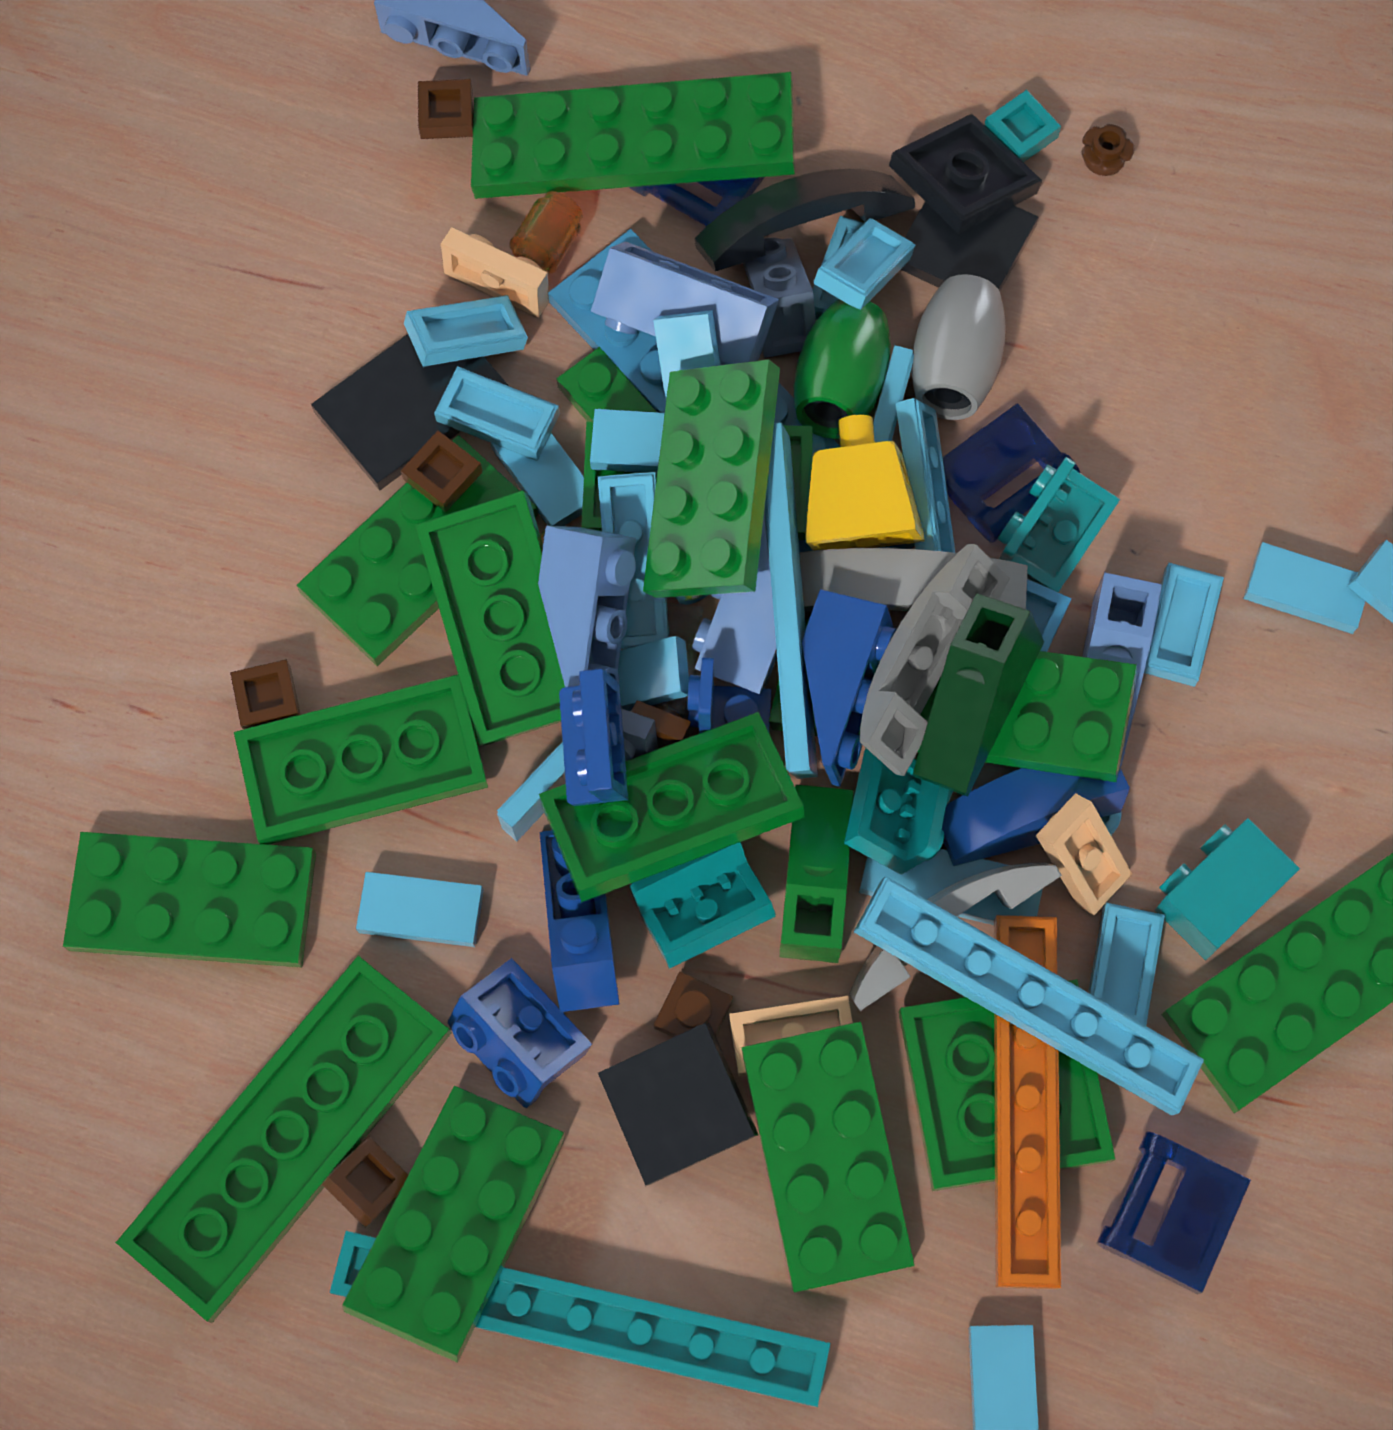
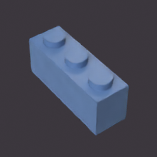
(646, 285)

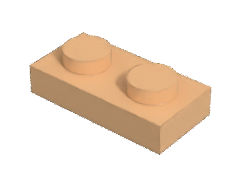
(495, 272)
(1084, 854)
(785, 1021)

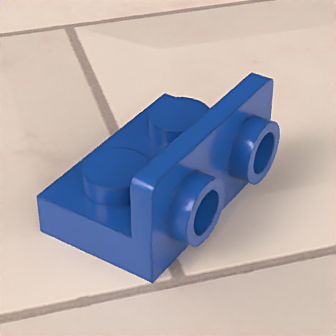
(593, 740)
(516, 1032)

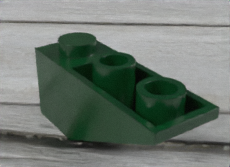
(977, 691)

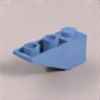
(456, 30)
(586, 597)
(1123, 626)
(742, 631)

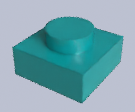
(1023, 126)

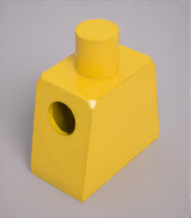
(861, 493)

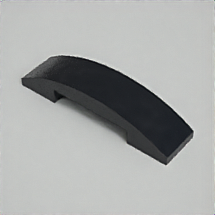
(739, 231)

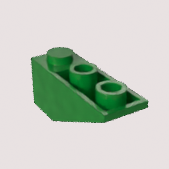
(817, 876)

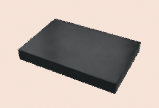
(389, 408)

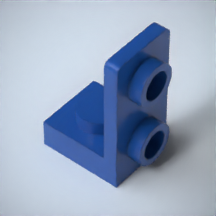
(718, 705)

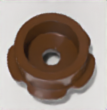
(1105, 161)

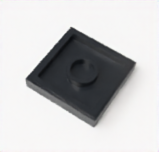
(965, 173)
(981, 251)
(678, 1103)

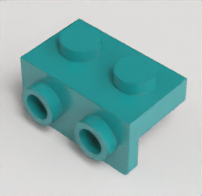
(1058, 525)
(896, 816)
(701, 903)

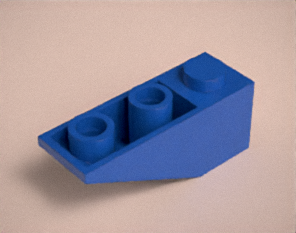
(840, 658)
(577, 936)

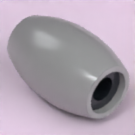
(959, 346)

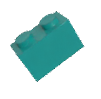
(1225, 888)

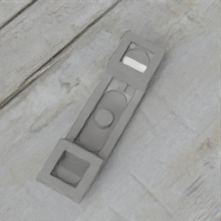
(889, 575)
(917, 656)
(1009, 883)

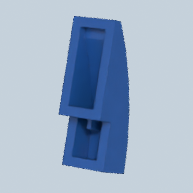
(1016, 807)

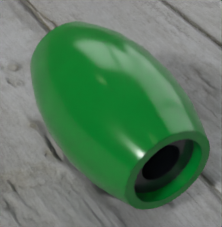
(841, 366)

